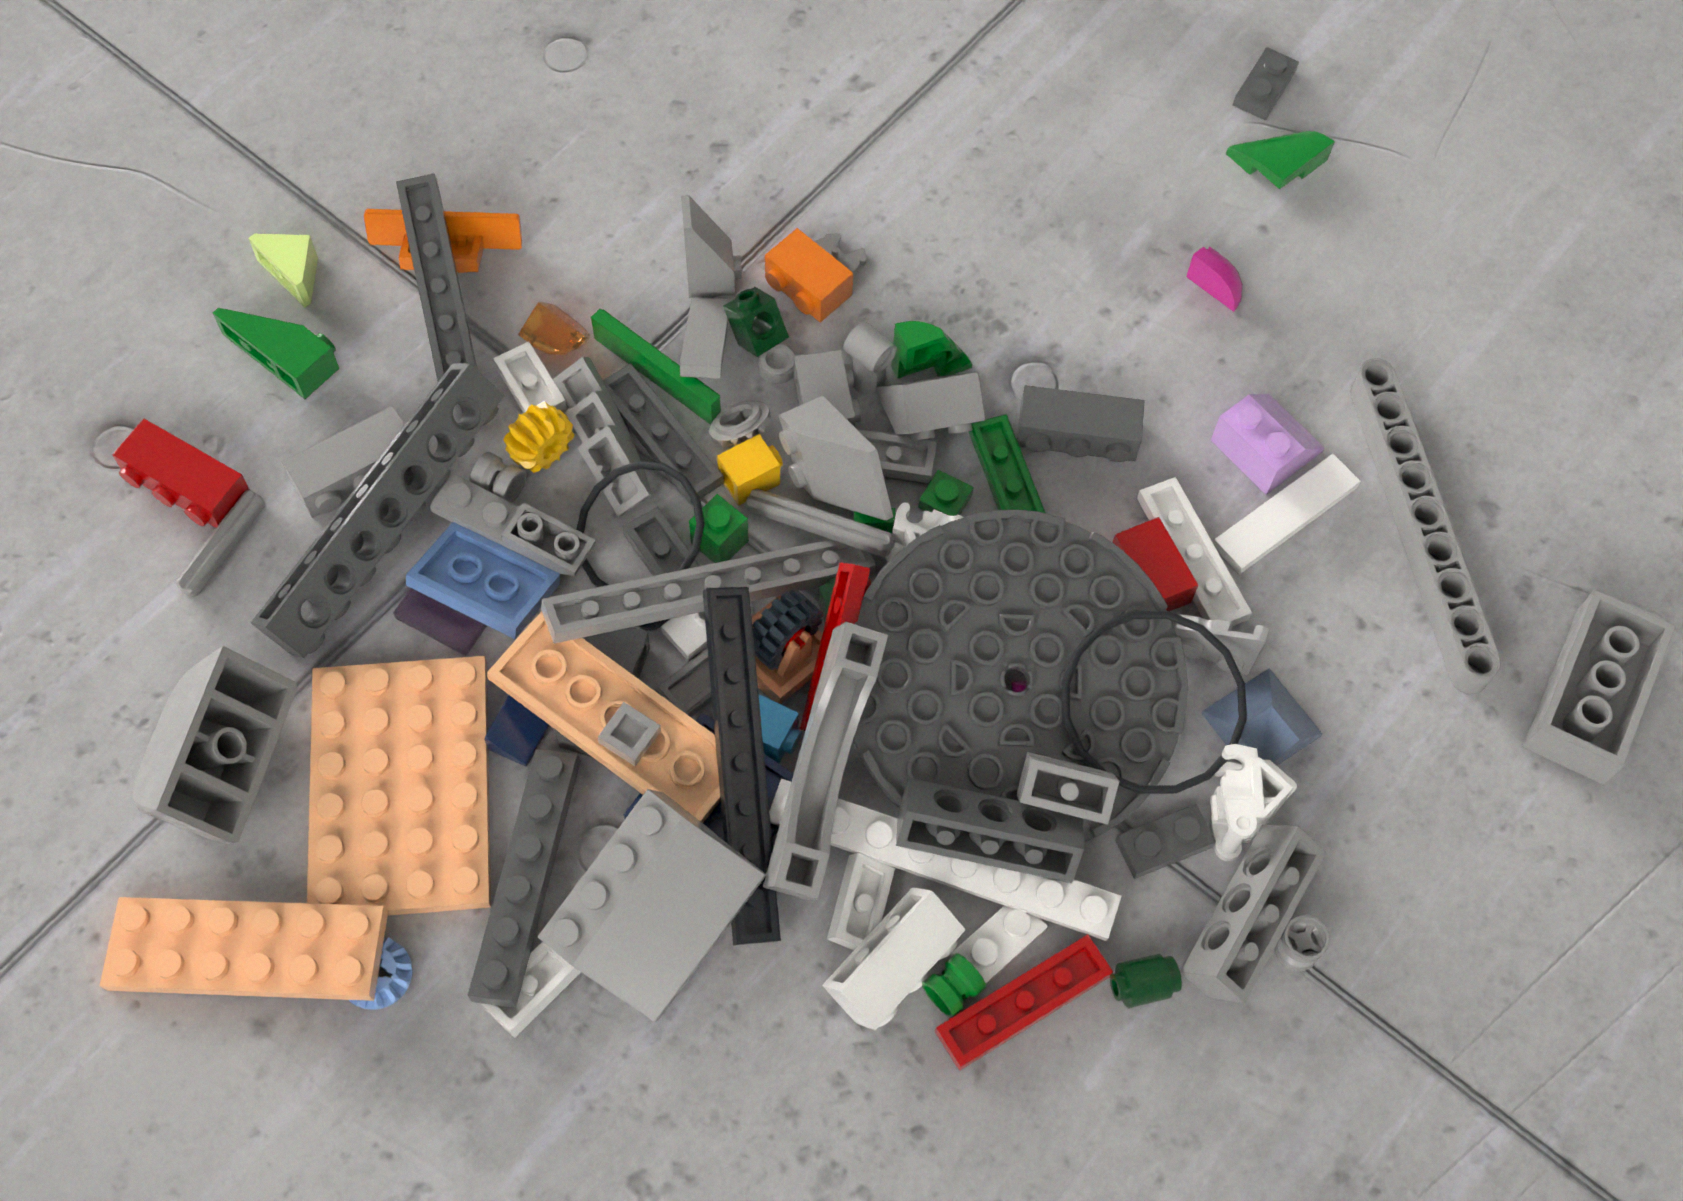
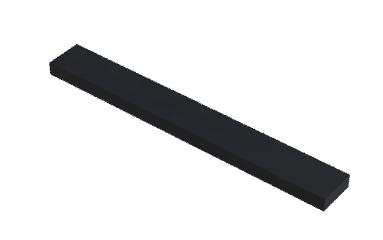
(740, 752)

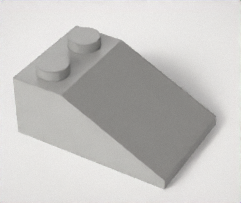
(833, 459)

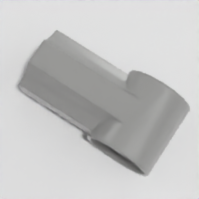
(870, 357)

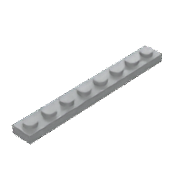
(681, 591)

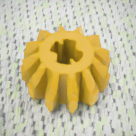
(538, 437)

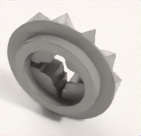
(740, 423)

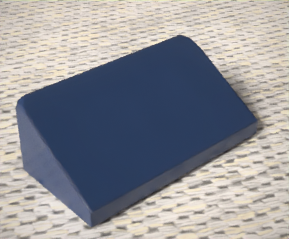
(515, 732)

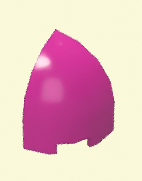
(1216, 277)

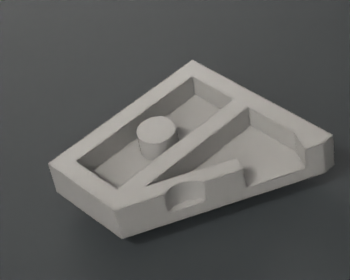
(1243, 646)

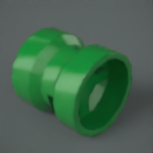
(957, 981)

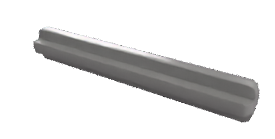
(820, 522)

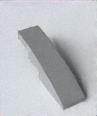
(603, 434)

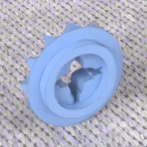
(389, 990)

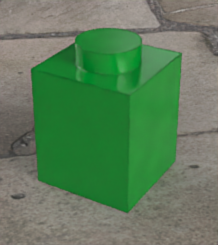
(723, 531)

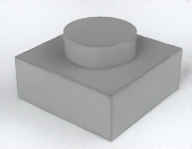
(629, 734)

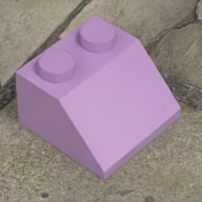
(1264, 441)

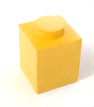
(750, 467)

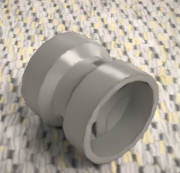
(497, 477)
(1308, 936)

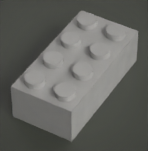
(1599, 687)

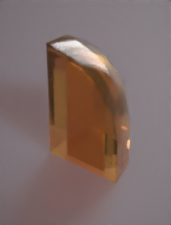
(553, 330)

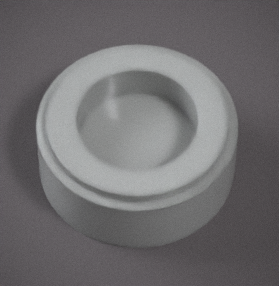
(777, 364)

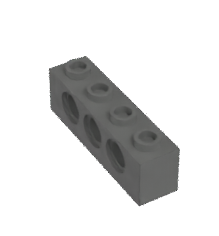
(989, 830)

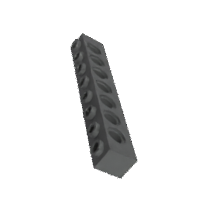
(281, 614)

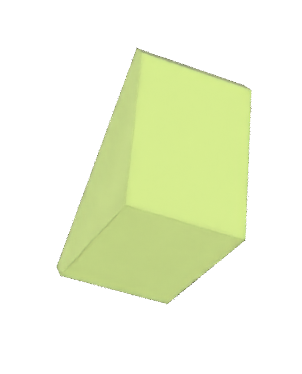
(289, 260)

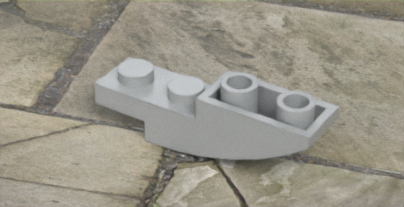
(514, 527)

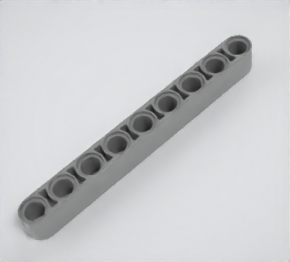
(1420, 539)

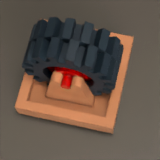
(786, 644)

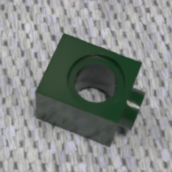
(759, 334)

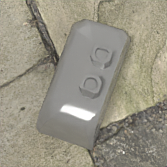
(213, 745)

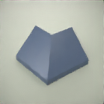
(1273, 722)

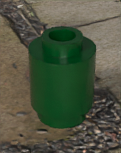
(1145, 980)

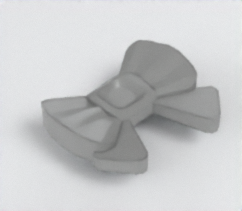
(851, 260)

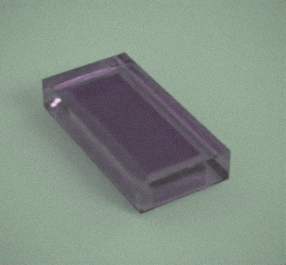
(439, 621)

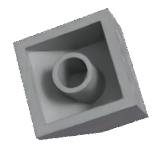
(933, 404)

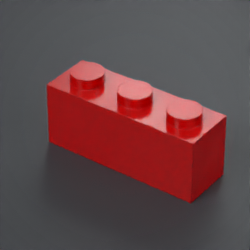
(179, 474)

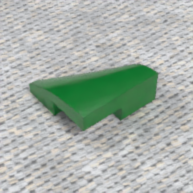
(1283, 156)
(926, 346)

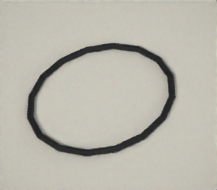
(1241, 692)

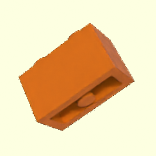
(808, 275)

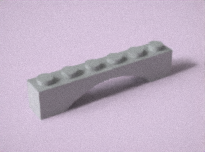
(809, 811)

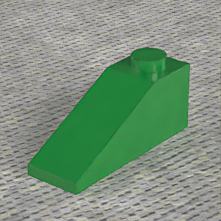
(282, 348)

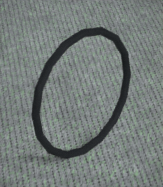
(700, 523)

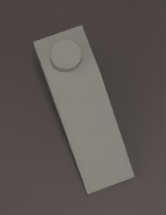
(708, 254)

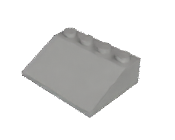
(652, 904)

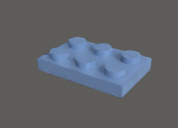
(483, 580)

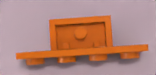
(467, 232)

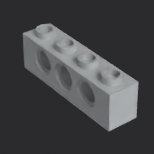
(1253, 913)

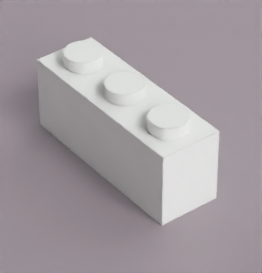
(894, 958)

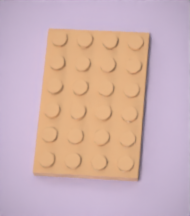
(400, 786)

